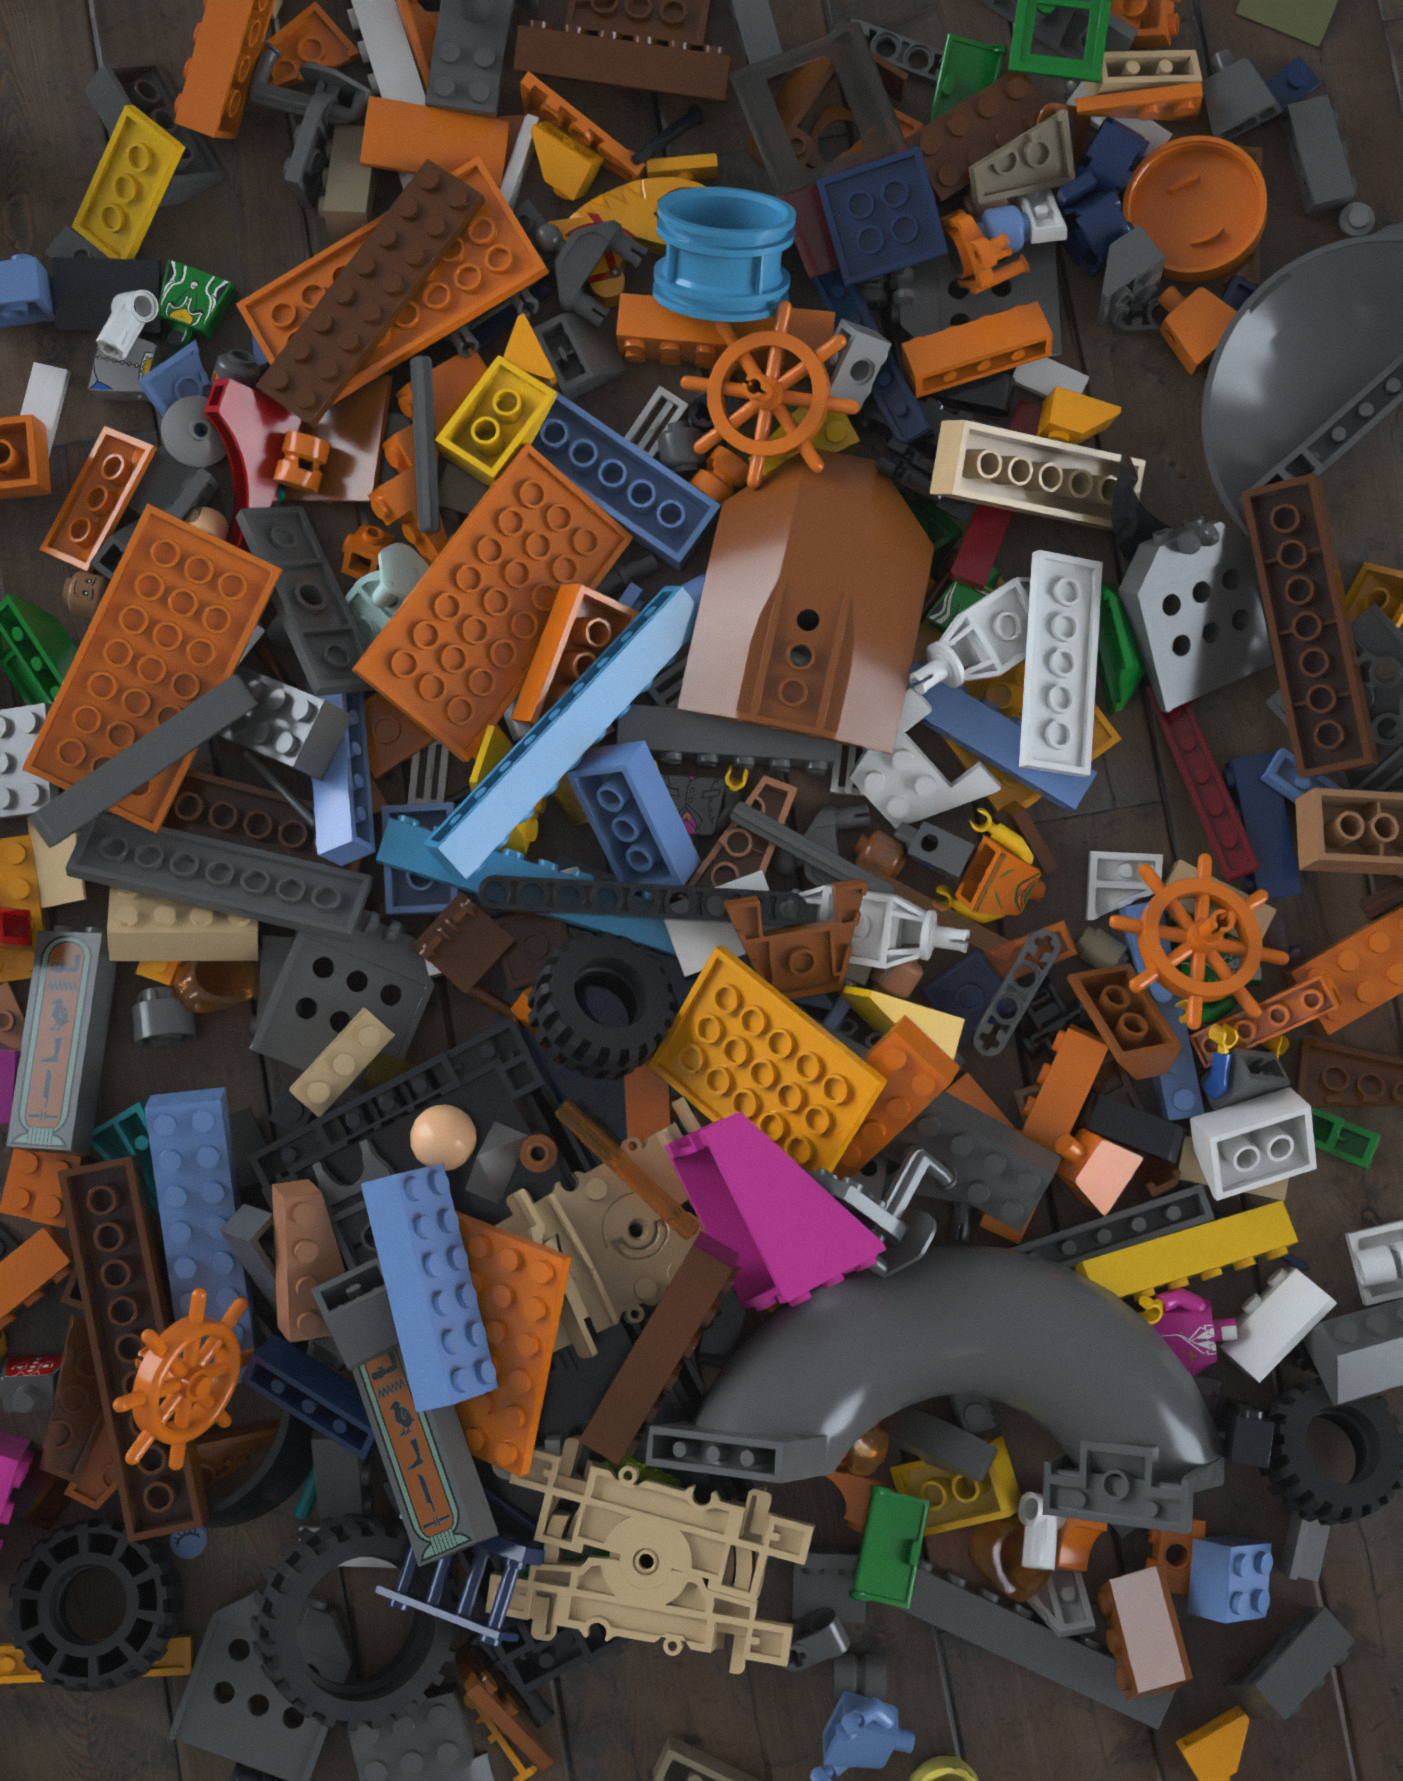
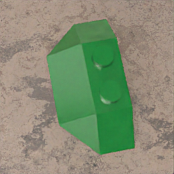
(33, 650)
(1117, 654)

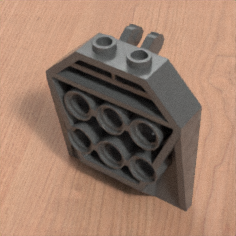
(926, 307)
(1169, 570)
(1376, 641)
(382, 957)
(234, 1724)

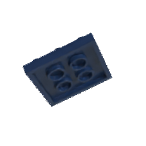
(883, 216)

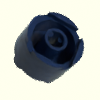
(1112, 155)
(1092, 227)

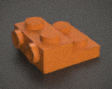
(1151, 18)
(34, 1186)

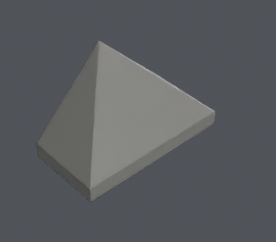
(496, 1162)

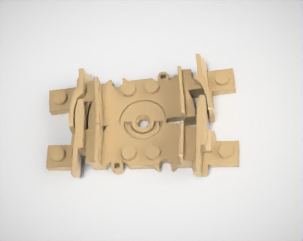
(592, 1224)
(686, 1546)

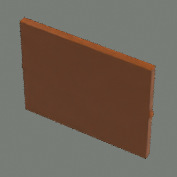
(355, 431)

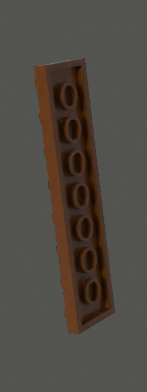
(370, 293)

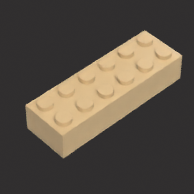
(1027, 473)

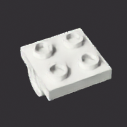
(1378, 1261)

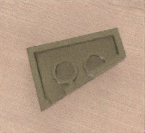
(1026, 164)

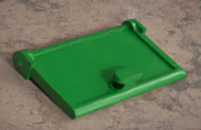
(964, 71)
(881, 1564)

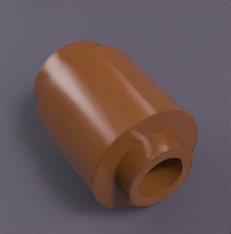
(551, 1152)

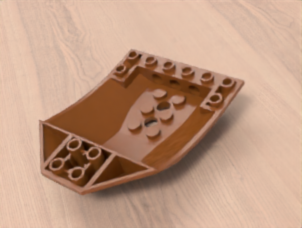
(825, 546)

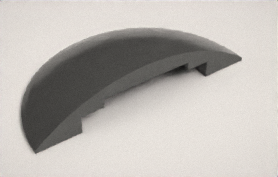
(1305, 367)

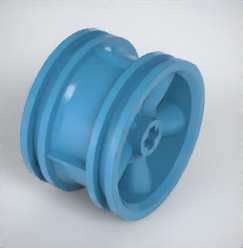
(723, 253)

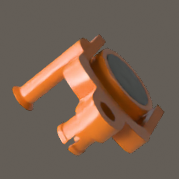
(975, 255)

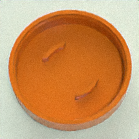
(1198, 205)

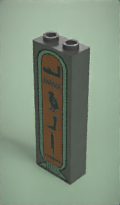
(63, 1042)
(425, 1464)

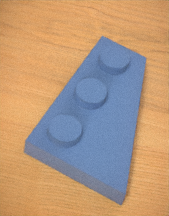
(175, 379)

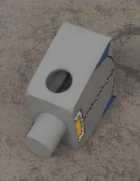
(117, 378)

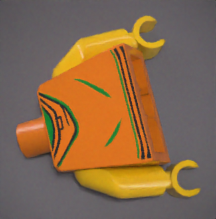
(998, 877)

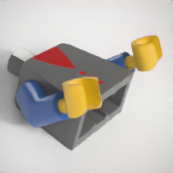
(1242, 1072)

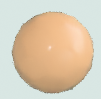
(443, 1136)

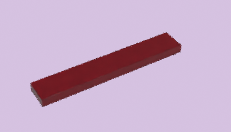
(988, 522)
(1207, 789)

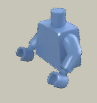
(861, 1735)

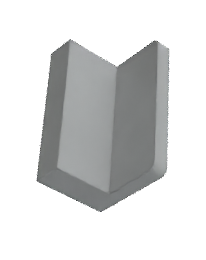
(1304, 1548)

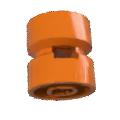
(307, 450)
(723, 475)

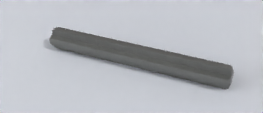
(425, 444)
(804, 848)

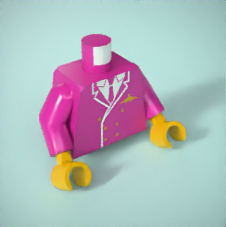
(1188, 1326)

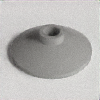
(179, 434)

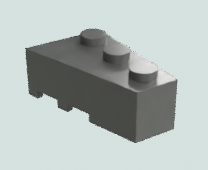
(1292, 1666)

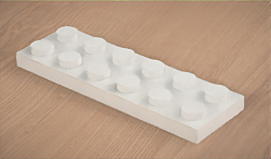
(1060, 664)

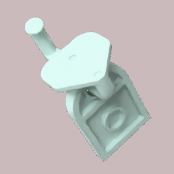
(375, 594)

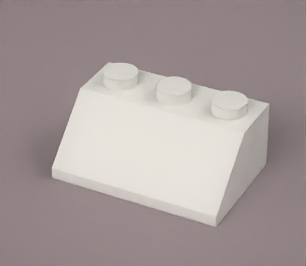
(1254, 1142)
(1275, 1322)

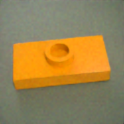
(686, 167)

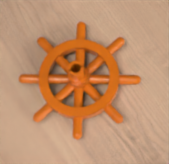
(769, 394)
(1199, 940)
(185, 1379)

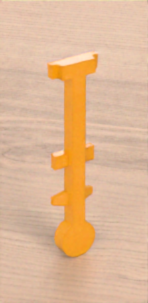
(498, 1734)

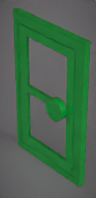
(1082, 70)

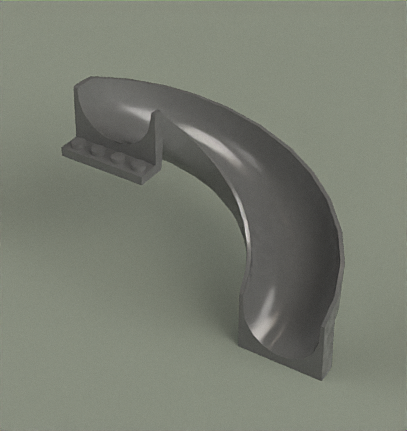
(965, 1326)

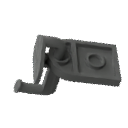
(320, 113)
(900, 1227)

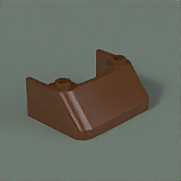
(804, 91)

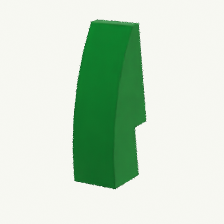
(1344, 1139)

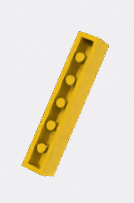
(1193, 1252)

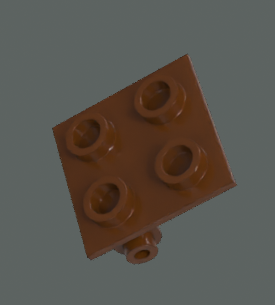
(463, 942)

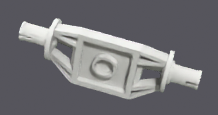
(983, 638)
(883, 927)

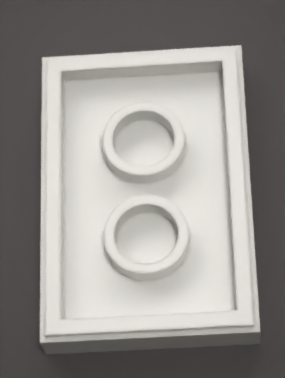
(697, 940)

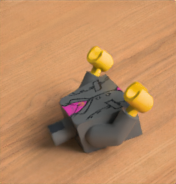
(705, 802)

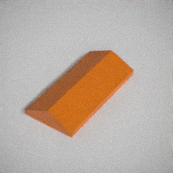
(406, 134)
(98, 498)

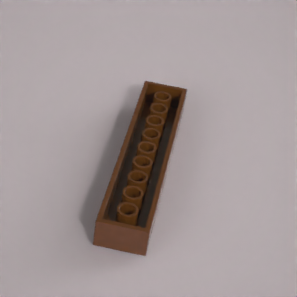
(121, 1298)

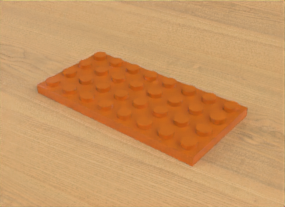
(477, 273)
(479, 611)
(155, 645)

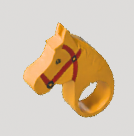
(636, 209)

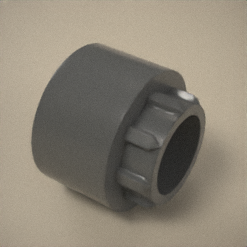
(161, 1019)

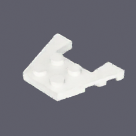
(907, 783)

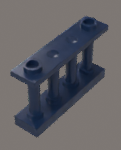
(515, 1558)

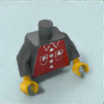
(27, 1381)

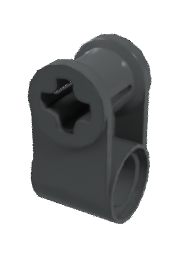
(816, 1639)

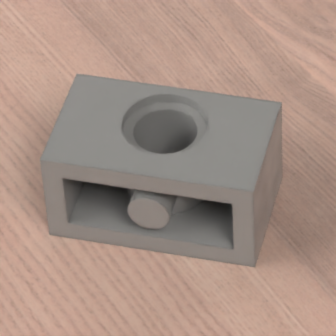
(865, 350)

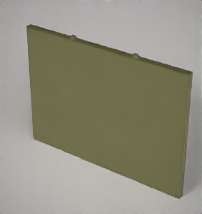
(1294, 18)

